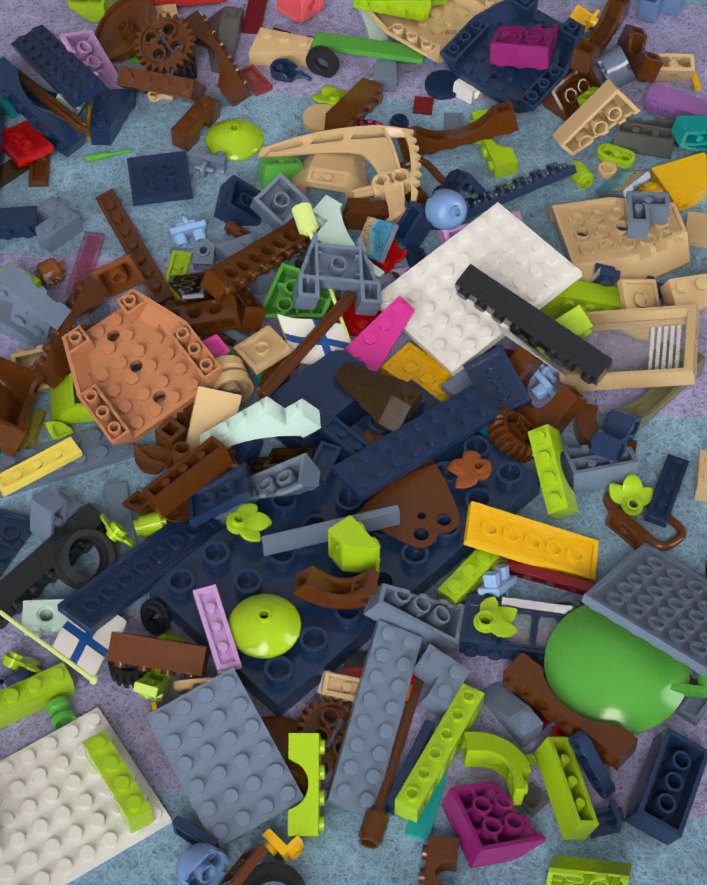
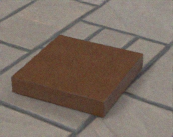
(244, 865)

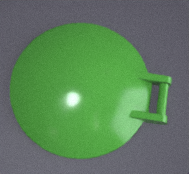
(614, 674)

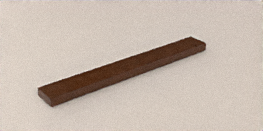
(131, 241)

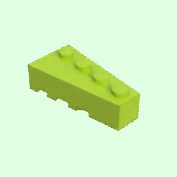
(590, 295)

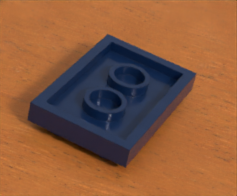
(497, 380)
(221, 495)

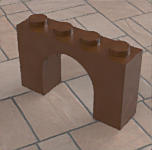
(148, 81)
(560, 408)

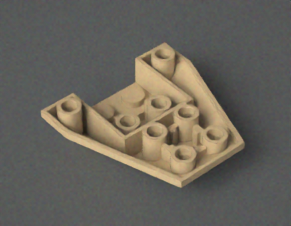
(332, 172)

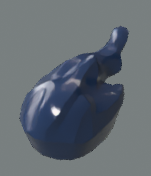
(283, 71)

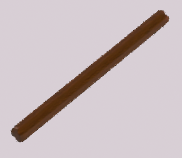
(51, 102)
(306, 345)

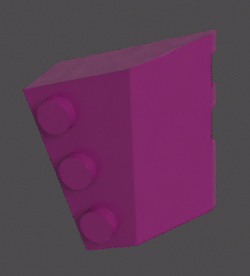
(524, 46)
(488, 824)

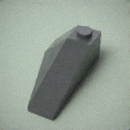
(228, 25)

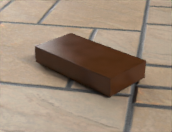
(39, 172)

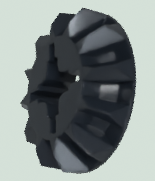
(149, 610)

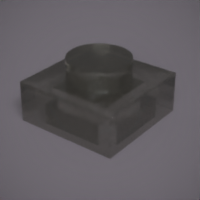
(534, 800)

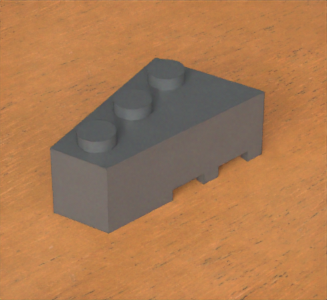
(646, 136)

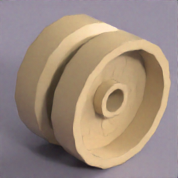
(234, 377)

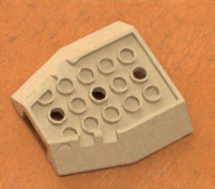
(441, 26)
(598, 219)

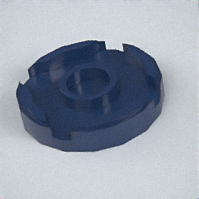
(440, 84)
(14, 678)

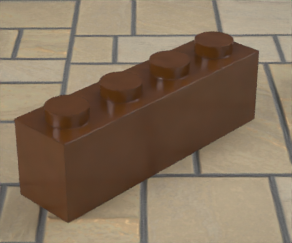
(354, 105)
(187, 476)
(158, 653)

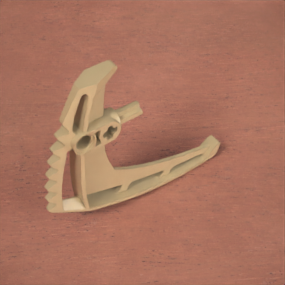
(377, 147)

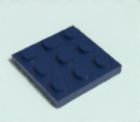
(159, 178)

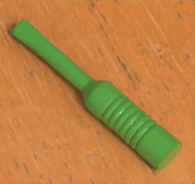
(104, 155)

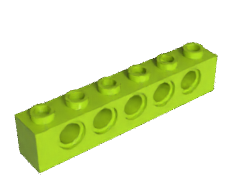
(439, 753)

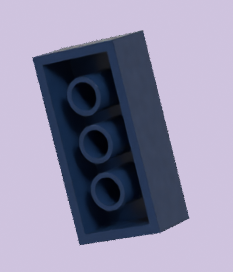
(667, 786)

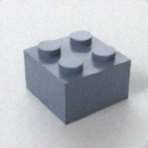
(277, 200)

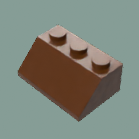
(563, 98)

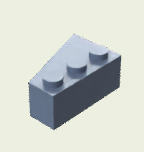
(230, 247)
(590, 471)

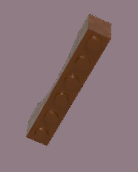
(590, 49)
(230, 82)
(496, 121)
(54, 362)
(527, 680)

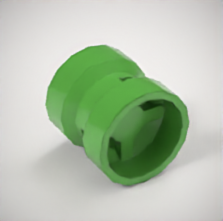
(60, 711)

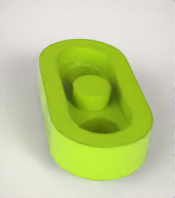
(620, 156)

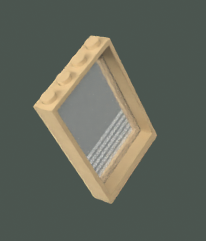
(646, 347)

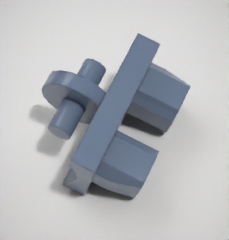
(208, 163)

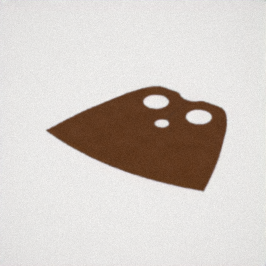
(417, 493)

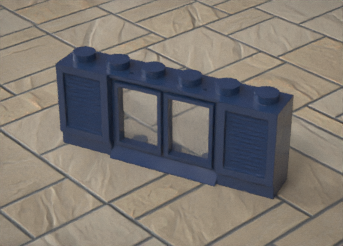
(533, 623)

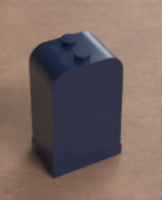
(320, 390)

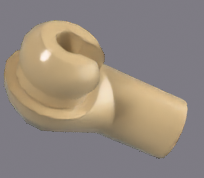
(155, 97)

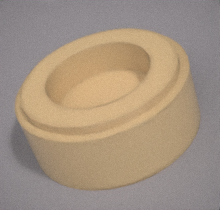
(607, 169)

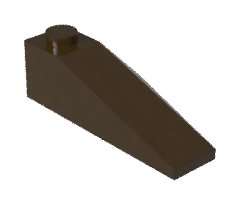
(189, 287)
(382, 396)

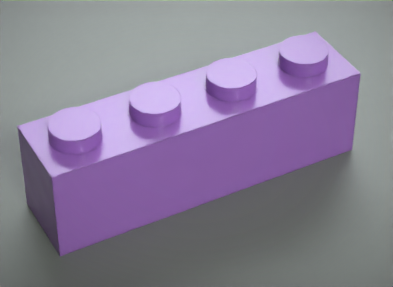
(670, 102)

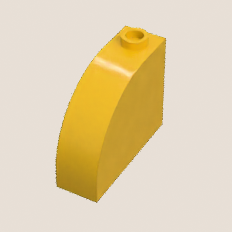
(683, 179)

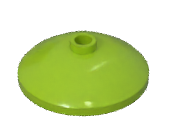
(236, 138)
(265, 636)

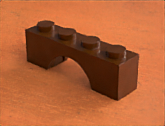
(643, 63)

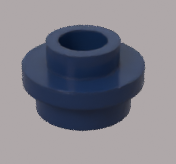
(399, 120)

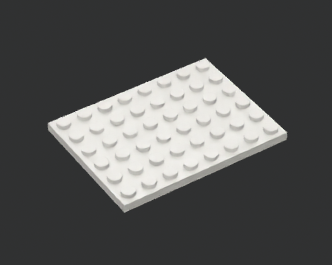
(501, 248)
(60, 812)

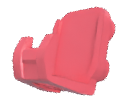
(300, 9)

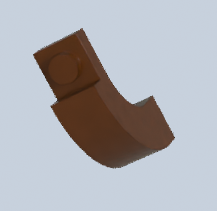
(586, 425)
(333, 591)

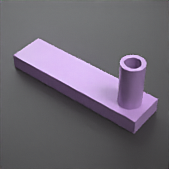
(216, 629)

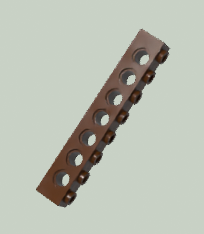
(254, 261)
(203, 317)

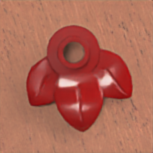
(394, 256)

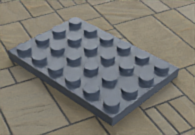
(225, 758)

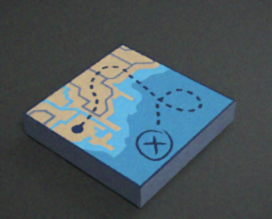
(623, 182)
(378, 237)

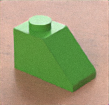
(271, 166)

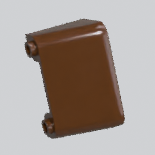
(17, 395)

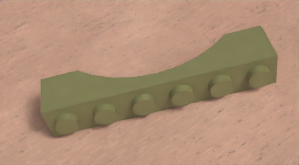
(658, 397)

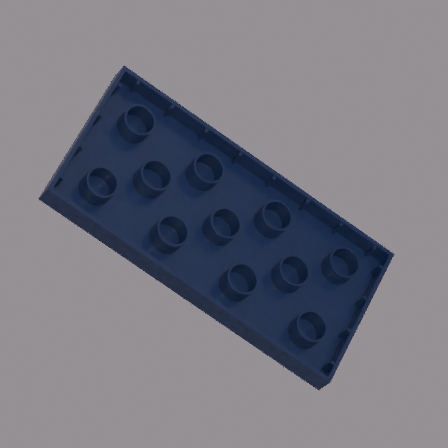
(330, 633)

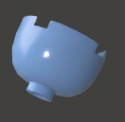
(446, 209)
(202, 862)

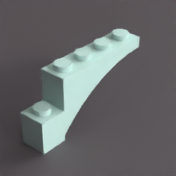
(333, 231)
(266, 420)

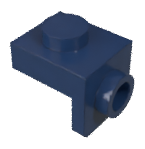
(605, 275)
(609, 820)

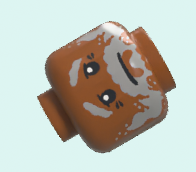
(50, 272)

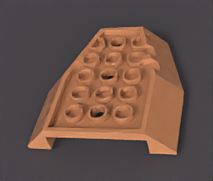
(171, 362)

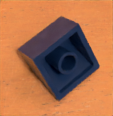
(235, 202)

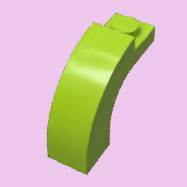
(153, 684)
(500, 755)

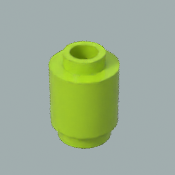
(583, 177)
(148, 524)

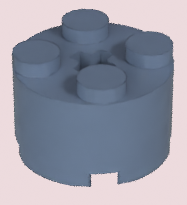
(616, 67)

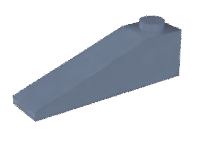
(286, 478)

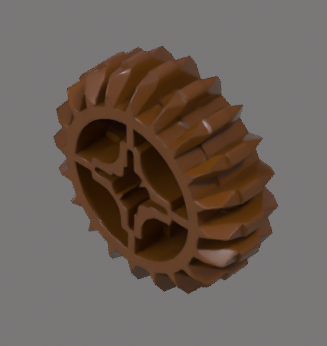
(510, 434)

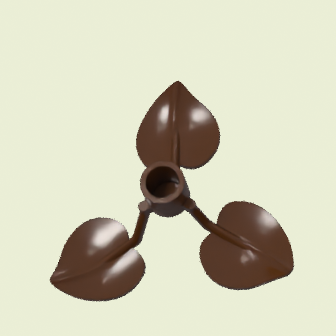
(152, 460)

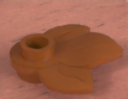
(468, 469)

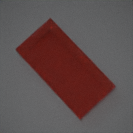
(258, 82)

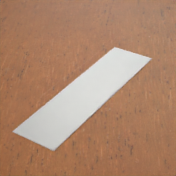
(532, 350)

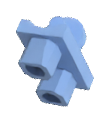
(185, 230)
(543, 387)
(497, 581)

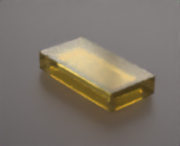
(33, 430)

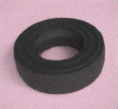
(327, 55)

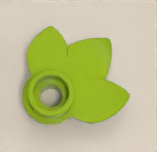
(329, 95)
(631, 491)
(248, 522)
(116, 531)
(498, 617)
(15, 660)

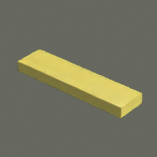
(39, 466)

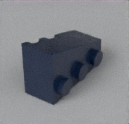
(109, 113)

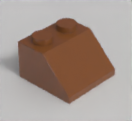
(119, 274)

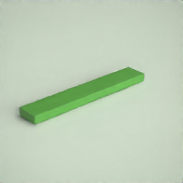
(368, 47)

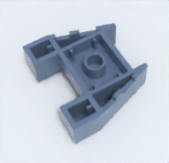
(338, 269)
(26, 309)

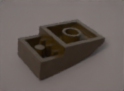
(278, 456)

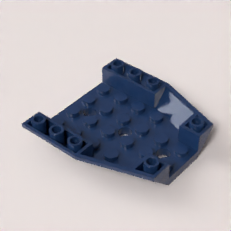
(527, 88)

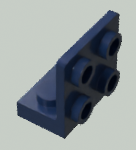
(462, 180)

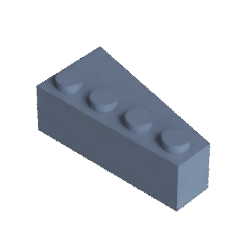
(430, 618)

